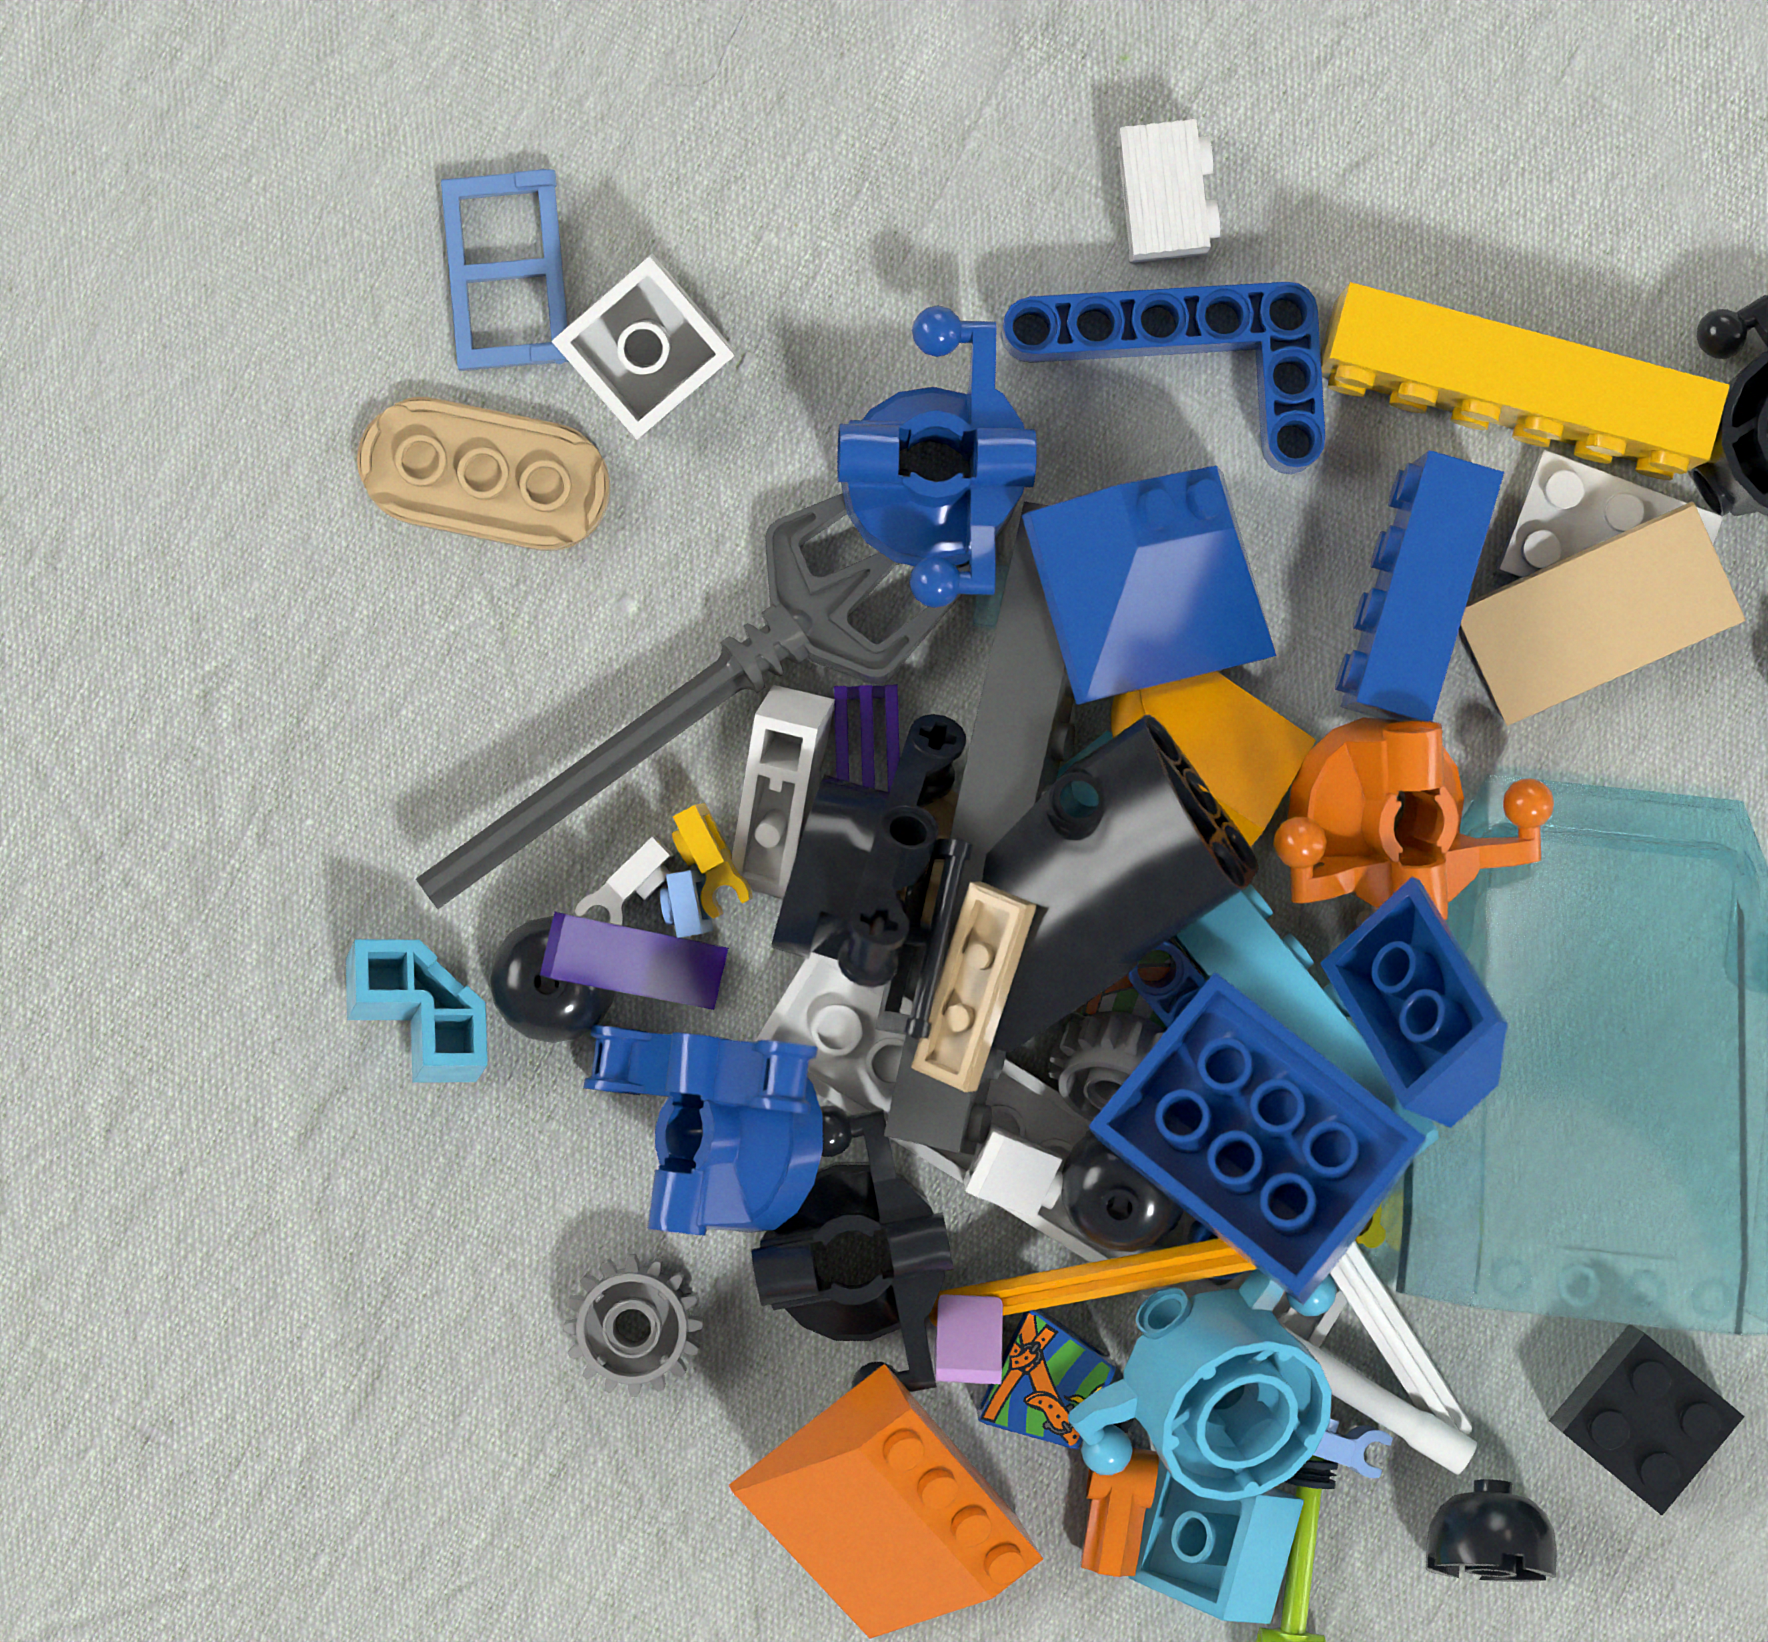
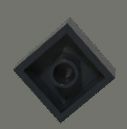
(1646, 1418)

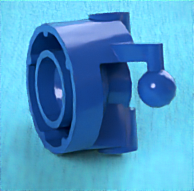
(952, 519)

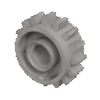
(1099, 1057)
(624, 1359)

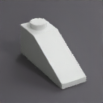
(780, 785)

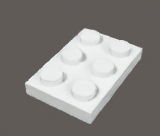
(1576, 508)

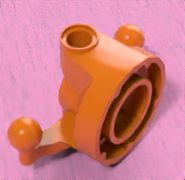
(1346, 808)

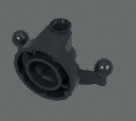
(1738, 466)
(862, 1200)

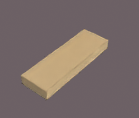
(974, 986)

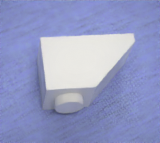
(1014, 1173)

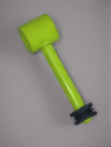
(1309, 1484)

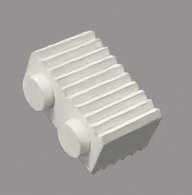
(1165, 190)

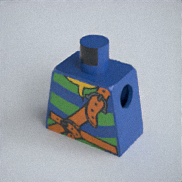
(1043, 1379)

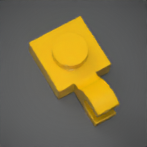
(702, 843)

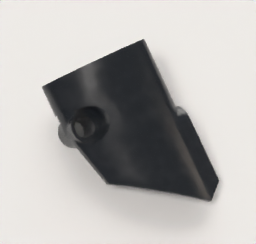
(1111, 874)

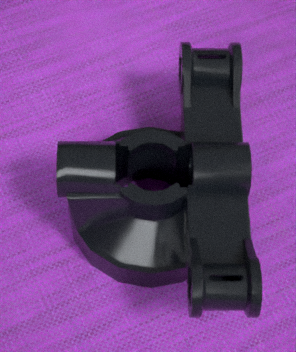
(862, 851)

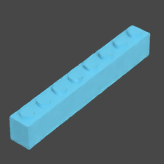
(1275, 976)

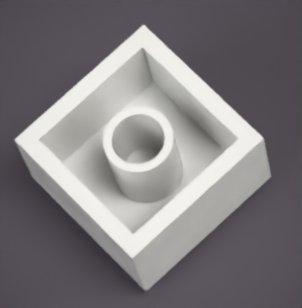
(644, 346)

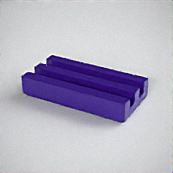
(866, 694)

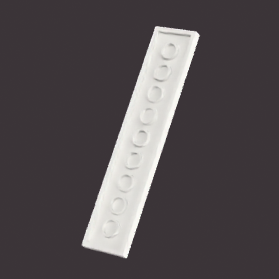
(859, 1072)

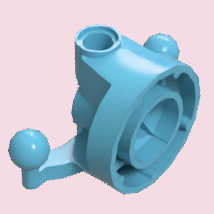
(1217, 1390)

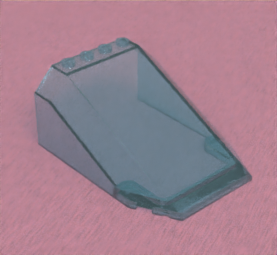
(1633, 1080)

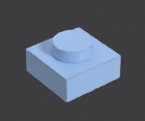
(683, 905)

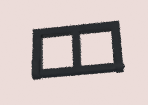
(934, 939)

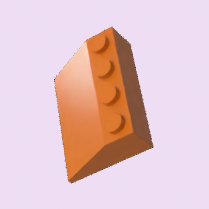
(887, 1511)

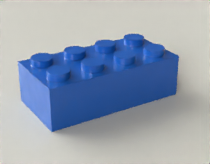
(1421, 587)

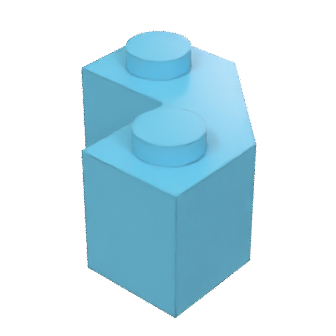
(407, 983)

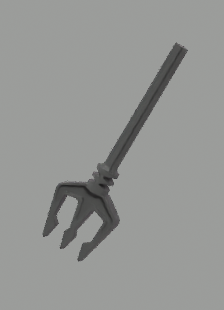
(803, 621)

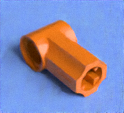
(1118, 1515)

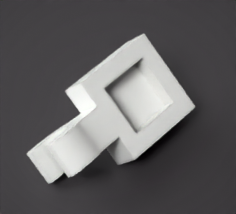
(640, 874)

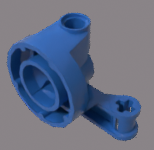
(734, 1134)

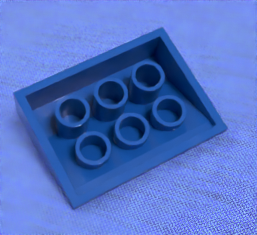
(1258, 1137)

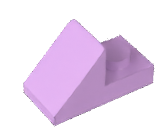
(968, 1339)

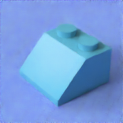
(1217, 1552)

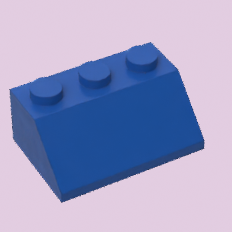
(1420, 1007)

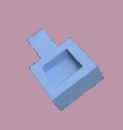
(1350, 1448)

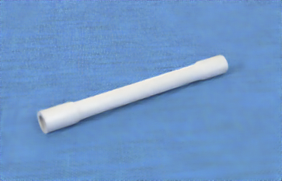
(1417, 1427)

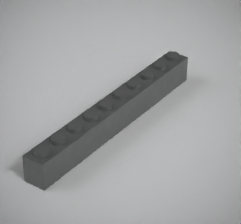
(1010, 765)

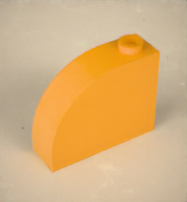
(1230, 739)

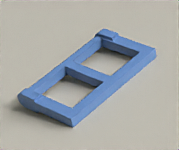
(460, 274)

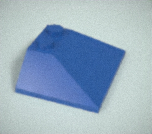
(1148, 583)

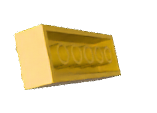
(1520, 382)

